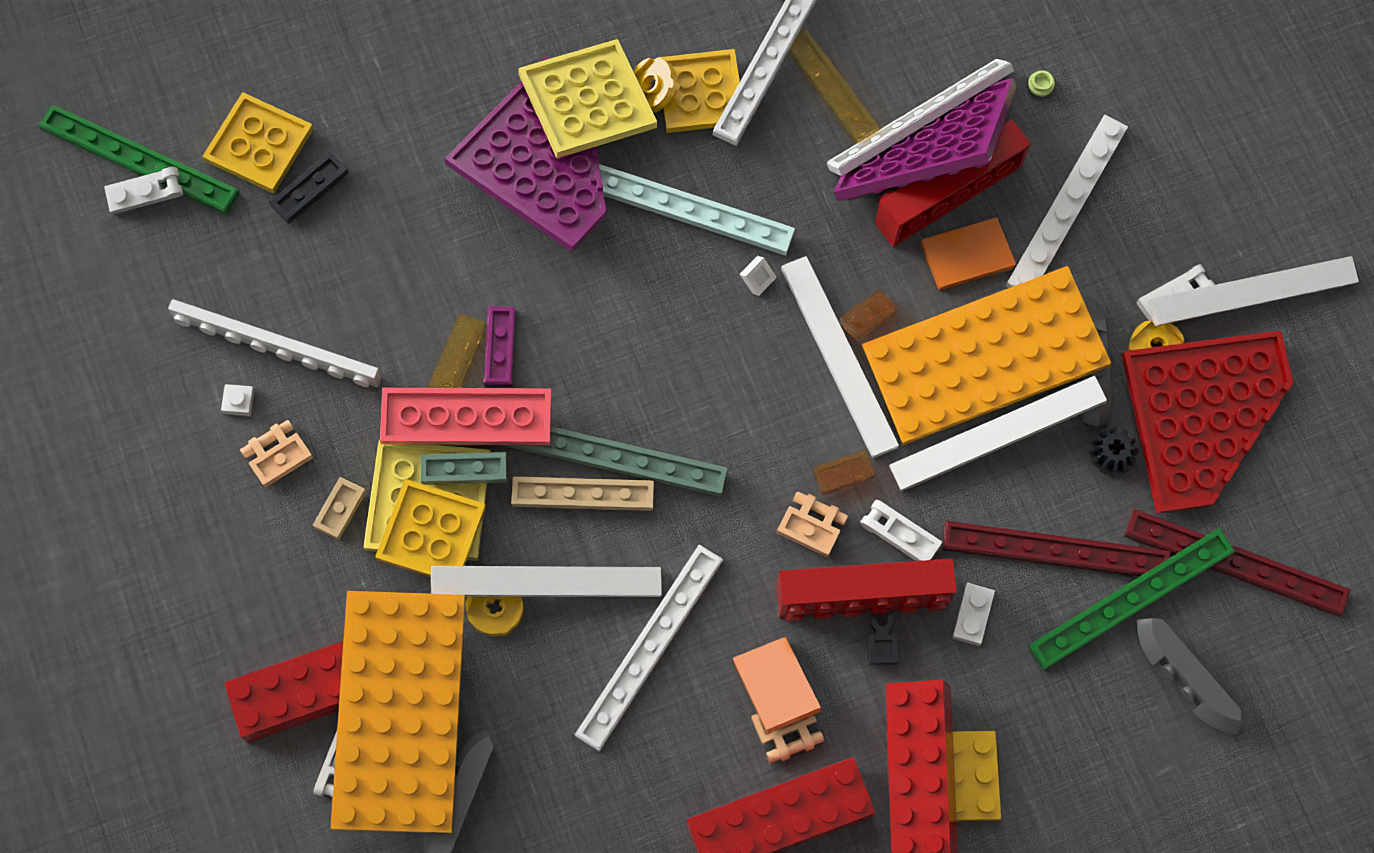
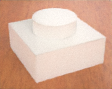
(758, 275)
(237, 400)

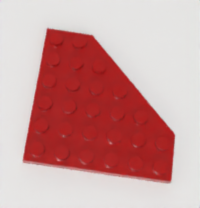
(1203, 411)

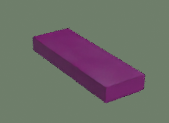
(500, 346)

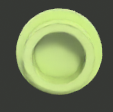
(1041, 83)

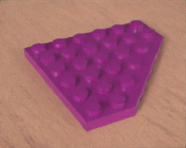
(945, 145)
(517, 167)

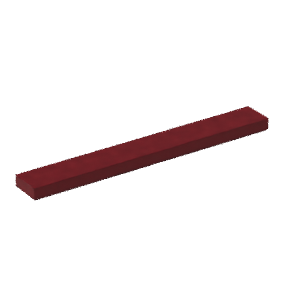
(1051, 549)
(1243, 565)

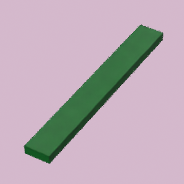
(136, 157)
(1131, 598)

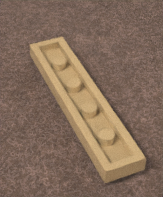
(582, 493)

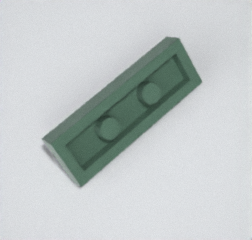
(463, 468)

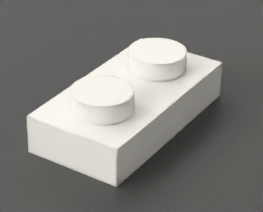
(973, 614)

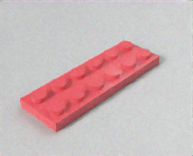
(465, 416)

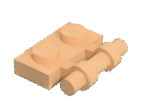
(281, 458)
(808, 530)
(784, 750)

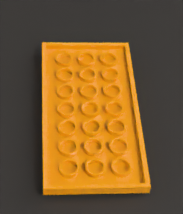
(986, 355)
(398, 712)

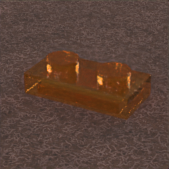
(867, 315)
(843, 472)

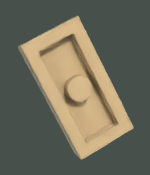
(339, 508)

